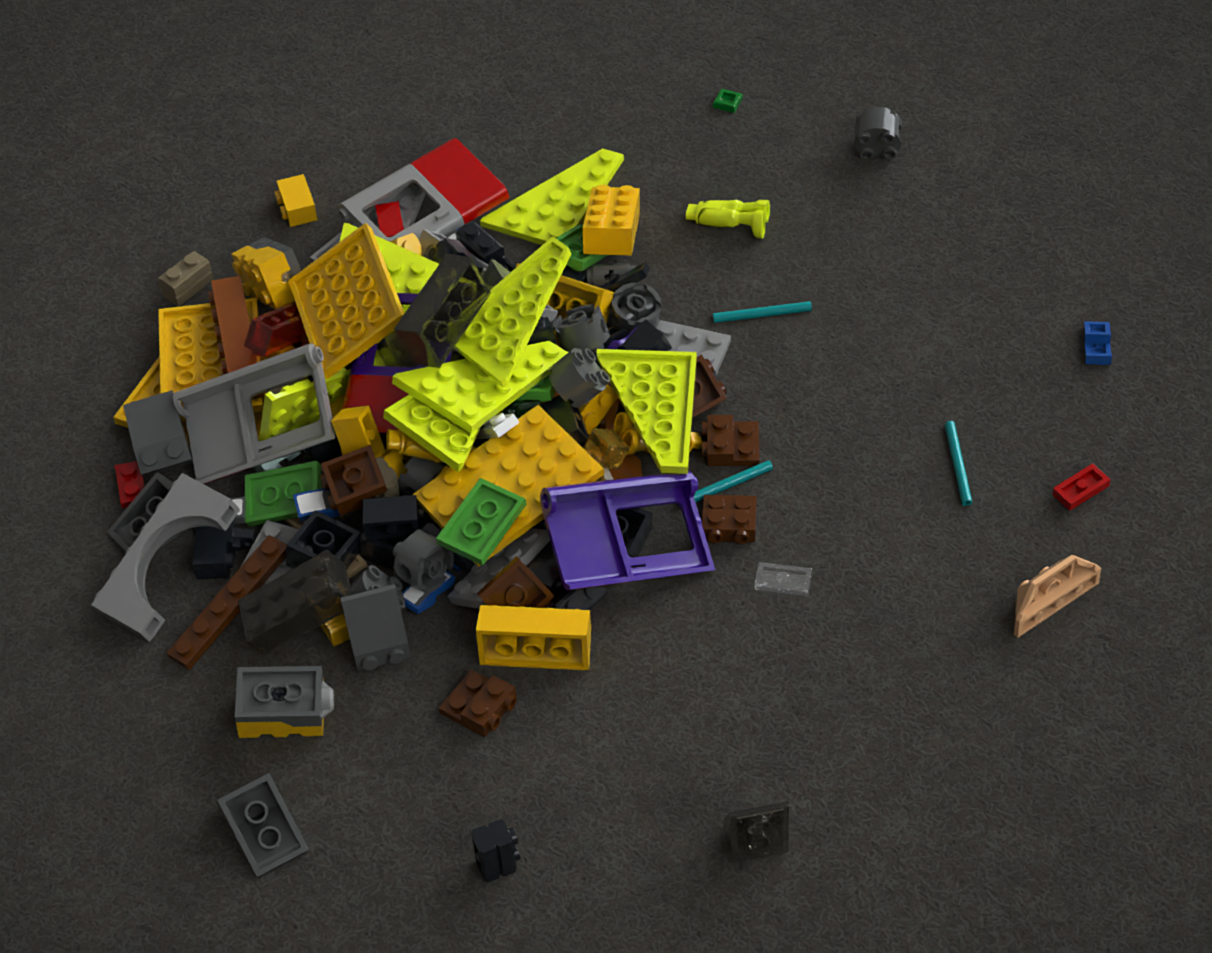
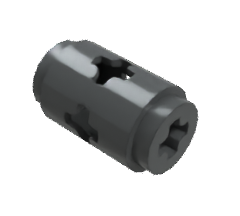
(598, 274)

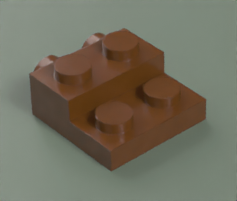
(707, 390)
(730, 441)
(352, 479)
(729, 518)
(516, 588)
(479, 702)

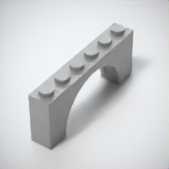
(184, 507)

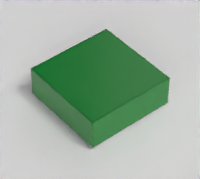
(727, 100)

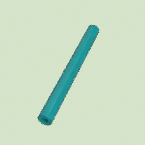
(762, 312)
(958, 463)
(733, 480)

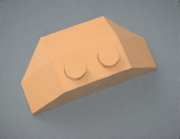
(1053, 590)

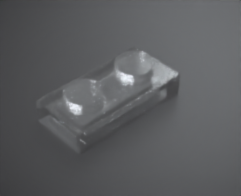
(783, 579)

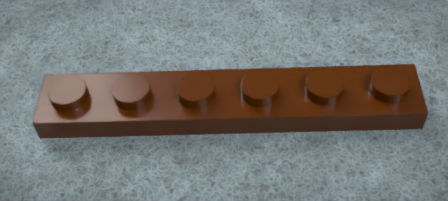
(225, 604)

